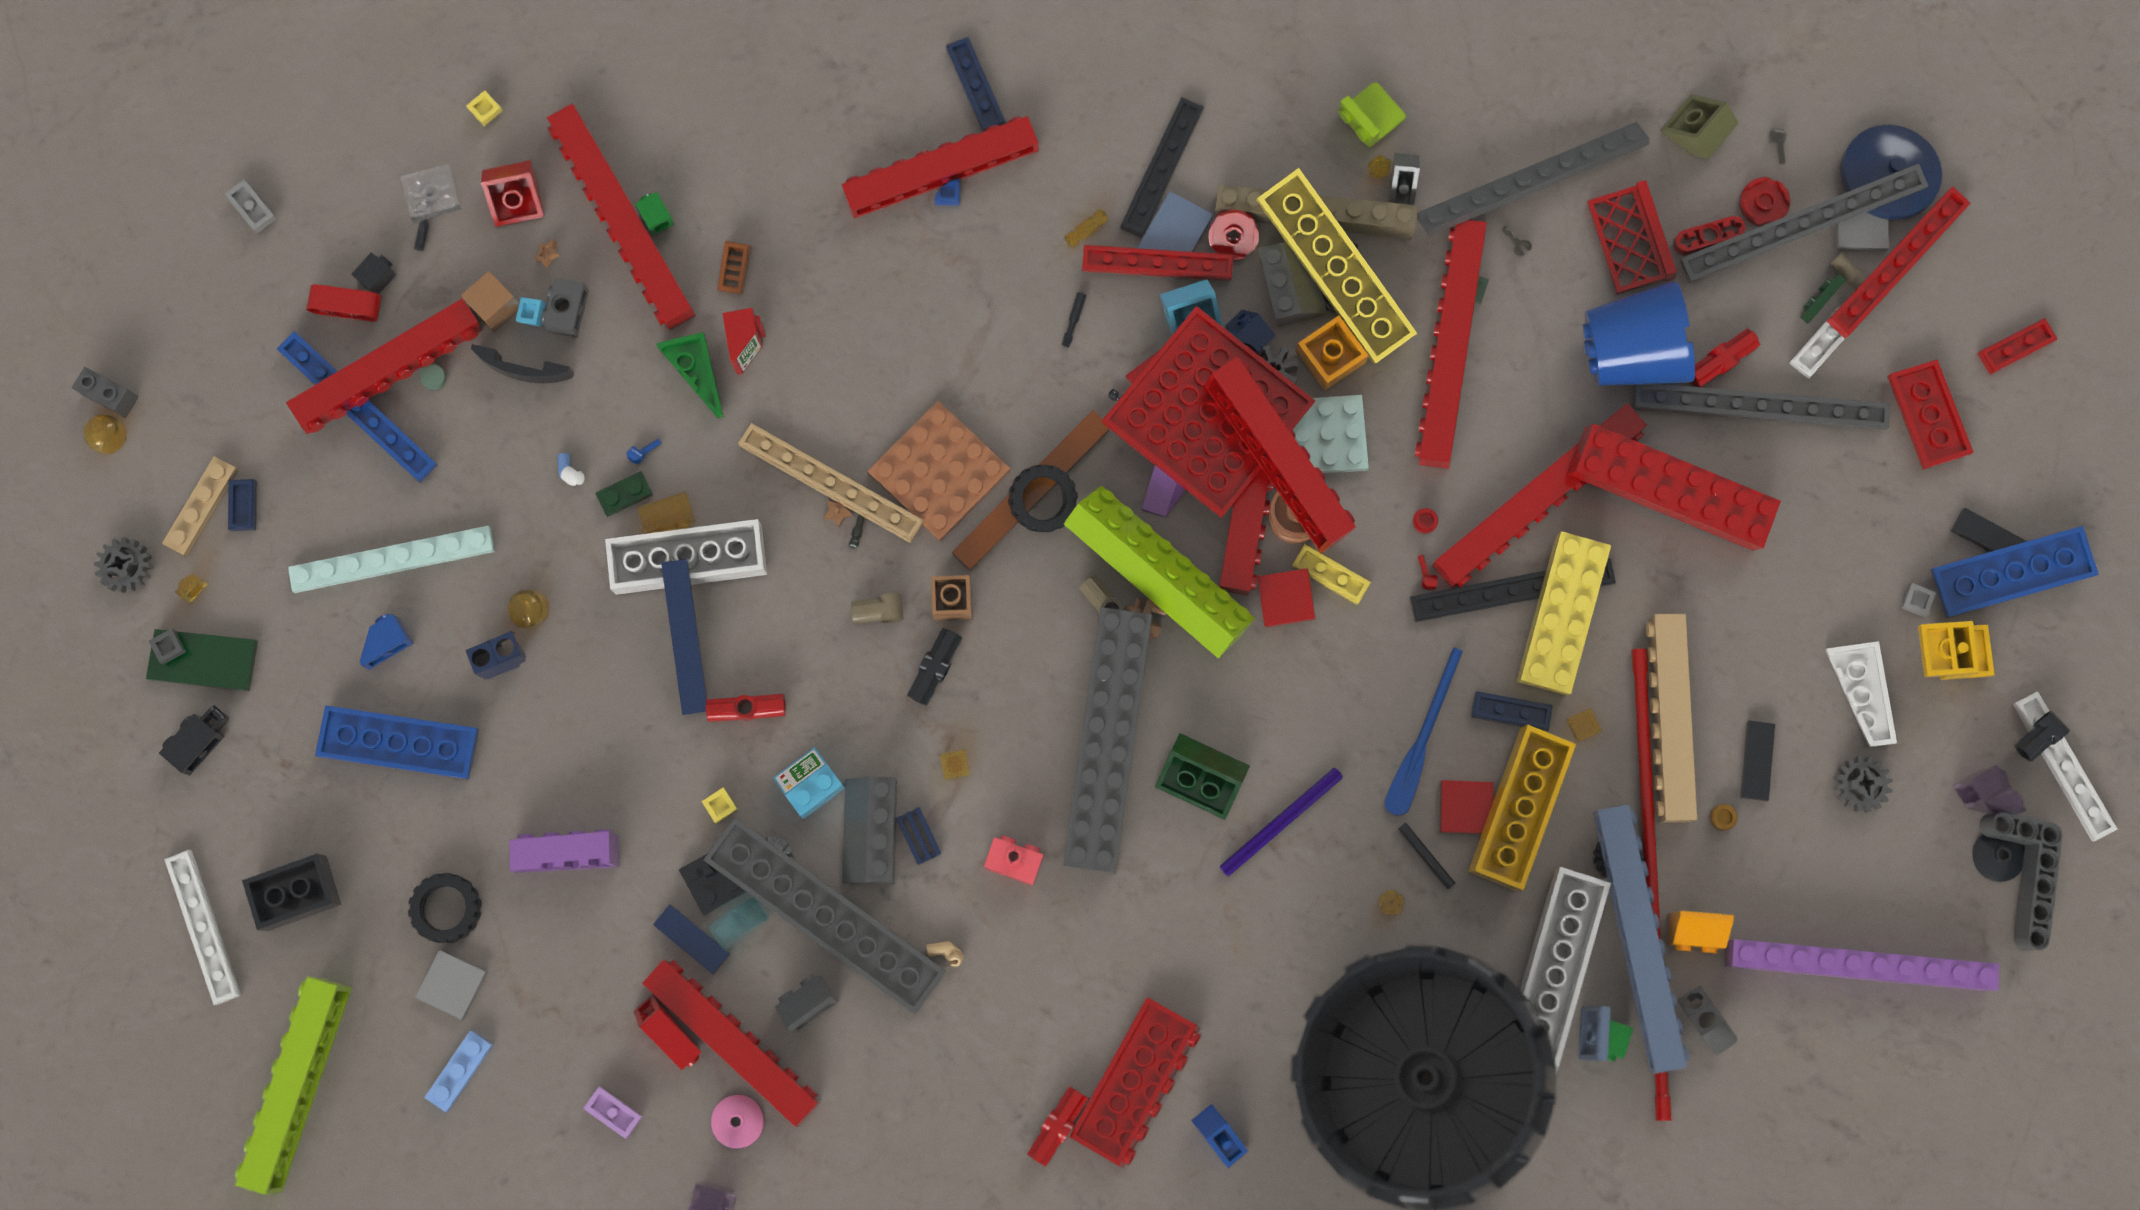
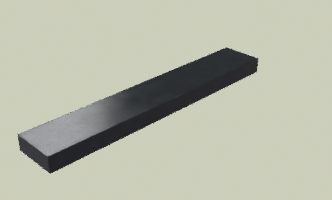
(1162, 167)

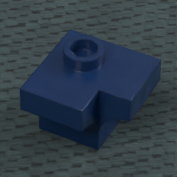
(1250, 330)

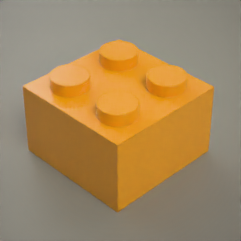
(1331, 353)

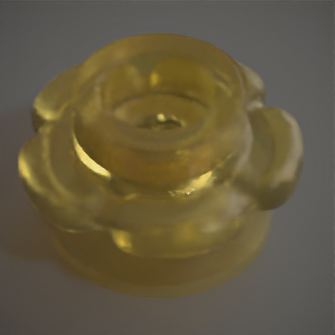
(1379, 166)
(1398, 900)

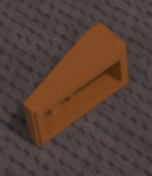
(728, 246)

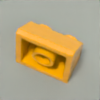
(1699, 930)

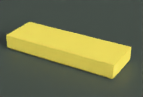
(1331, 574)

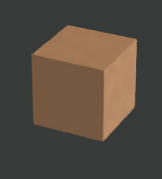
(491, 301)
(951, 598)

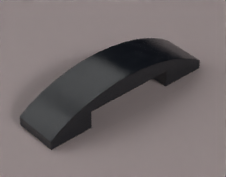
(549, 374)

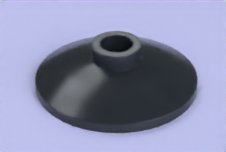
(1990, 865)

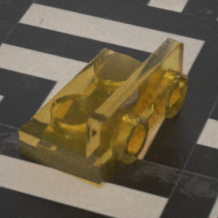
(667, 514)

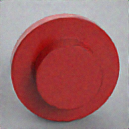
(1425, 520)

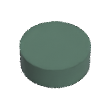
(433, 377)

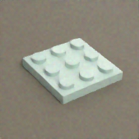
(1335, 434)

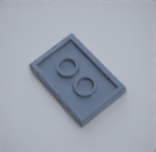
(1176, 226)

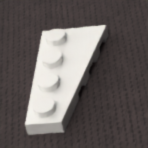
(1865, 687)

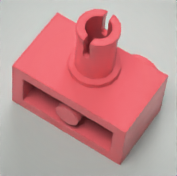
(1013, 860)

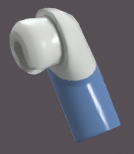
(566, 472)

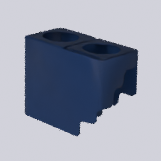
(506, 664)

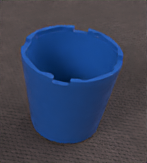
(1640, 339)

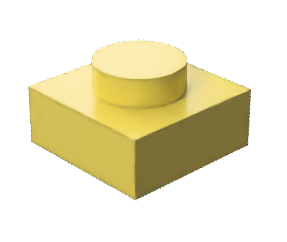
(484, 108)
(719, 805)

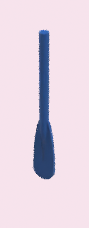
(1408, 775)

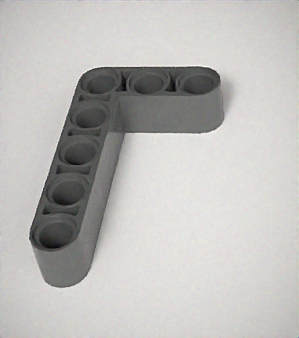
(2032, 873)

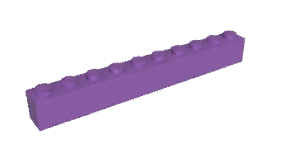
(1862, 965)

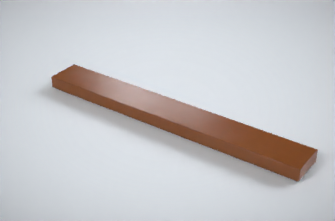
(1001, 520)

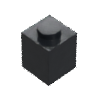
(374, 273)

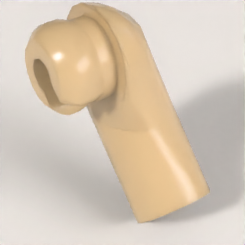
(948, 951)

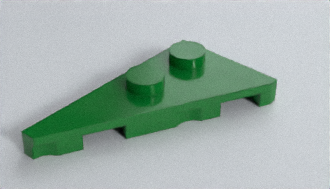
(693, 362)

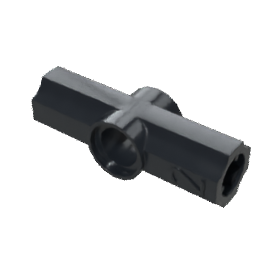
(934, 666)

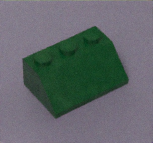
(1202, 776)

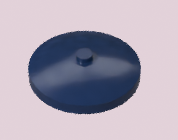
(1885, 151)

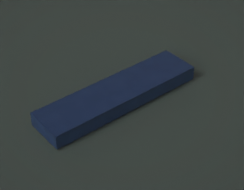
(975, 83)

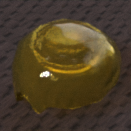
(104, 434)
(528, 608)

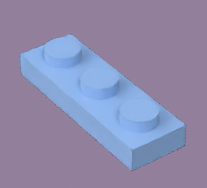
(458, 1071)

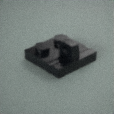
(709, 886)

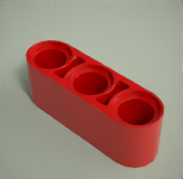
(344, 303)

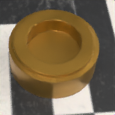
(1723, 817)

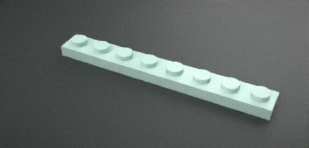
(391, 559)

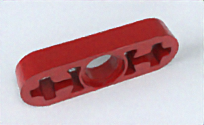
(1690, 234)

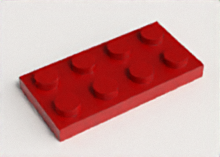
(1930, 414)

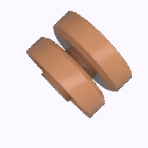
(1284, 523)

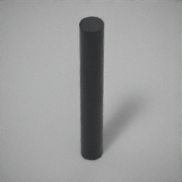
(1426, 855)

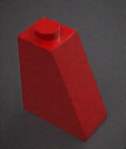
(667, 1032)

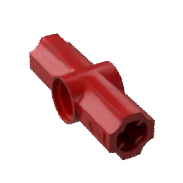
(1725, 357)
(729, 708)
(1057, 1126)

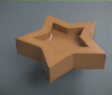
(547, 253)
(837, 512)

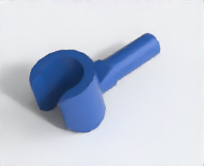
(636, 456)

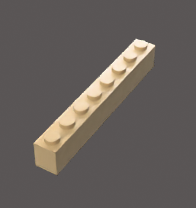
(1672, 718)

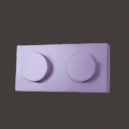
(613, 1112)

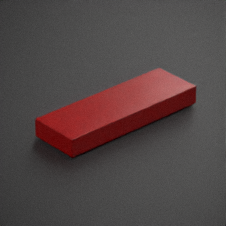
(2017, 346)

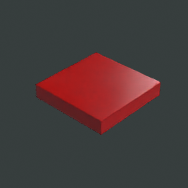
(1286, 597)
(1465, 806)

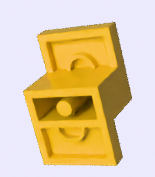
(1956, 650)

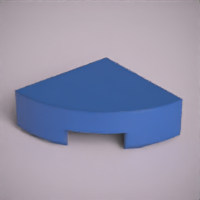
(949, 193)

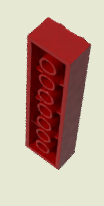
(1280, 455)
(1674, 487)

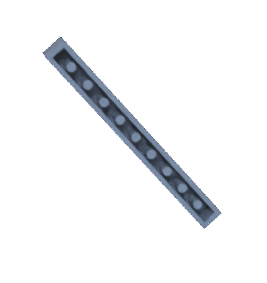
(1640, 939)

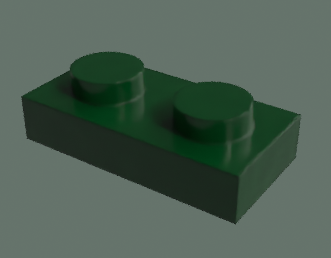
(1827, 290)
(624, 494)

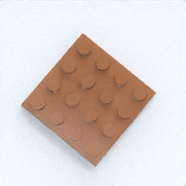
(939, 470)

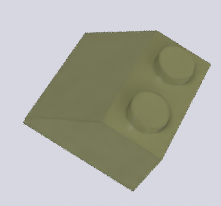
(1700, 125)

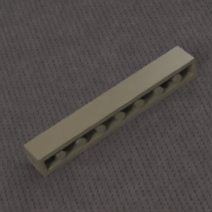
(1351, 214)

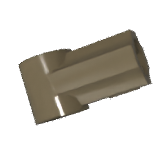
(1098, 594)
(885, 608)

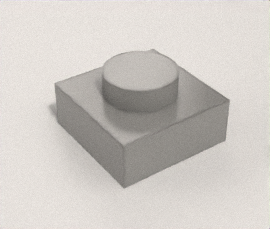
(1918, 600)

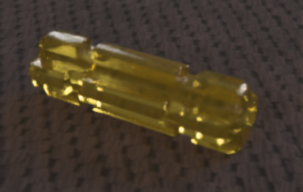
(1086, 228)

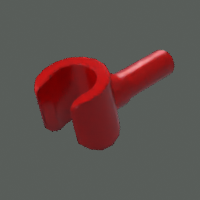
(1428, 581)

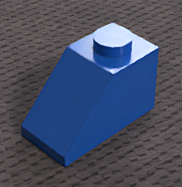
(384, 641)
(1219, 1135)

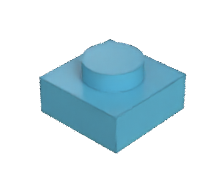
(530, 311)

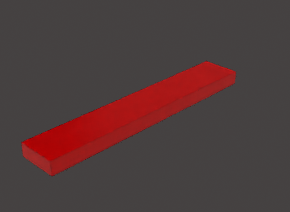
(1157, 262)

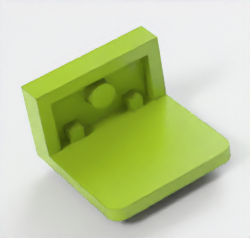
(1371, 114)

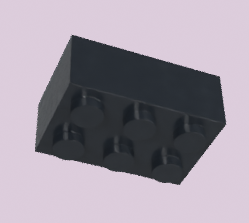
(291, 892)

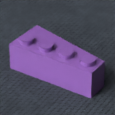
(564, 852)

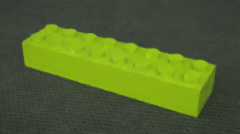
(1159, 571)
(292, 1086)

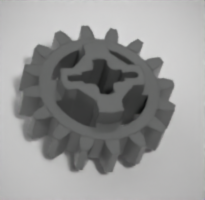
(113, 560)
(1864, 794)

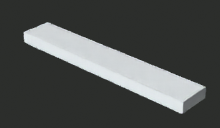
(2069, 774)
(202, 927)

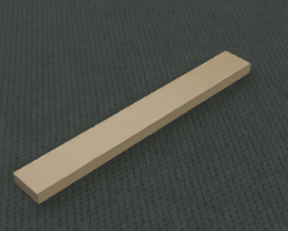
(831, 483)

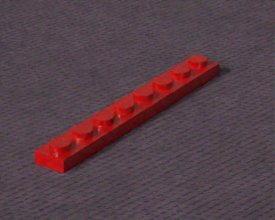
(1898, 262)

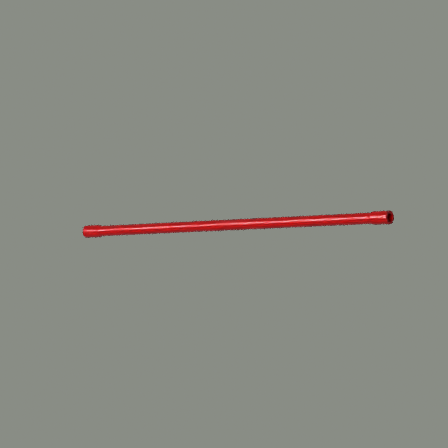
(1640, 670)

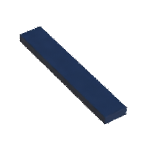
(684, 636)

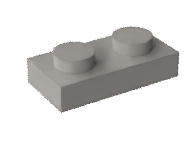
(250, 206)

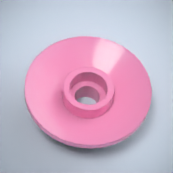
(749, 1114)

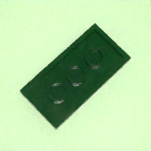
(207, 662)

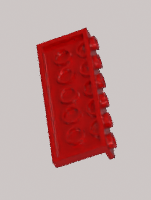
(1136, 1083)

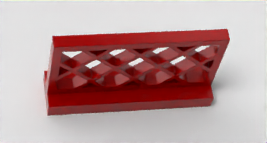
(1653, 230)

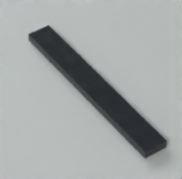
(1486, 595)

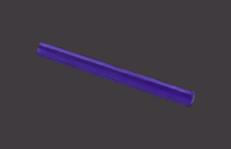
(1281, 822)

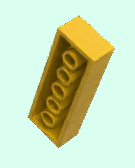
(1522, 808)

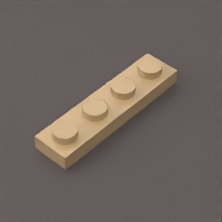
(200, 506)

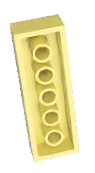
(1563, 613)

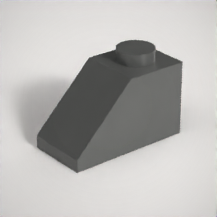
(1404, 178)

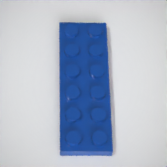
(2014, 571)
(397, 742)

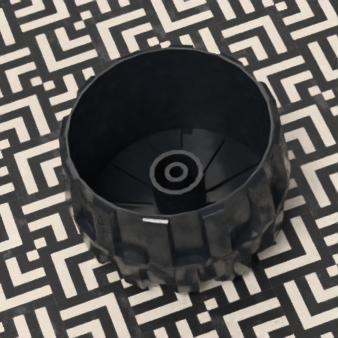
(1365, 1067)

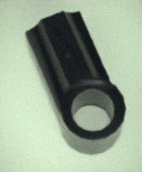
(2046, 732)

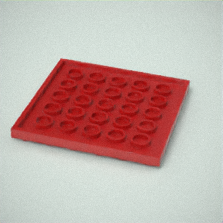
(1179, 424)

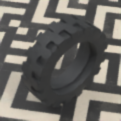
(1016, 498)
(419, 899)

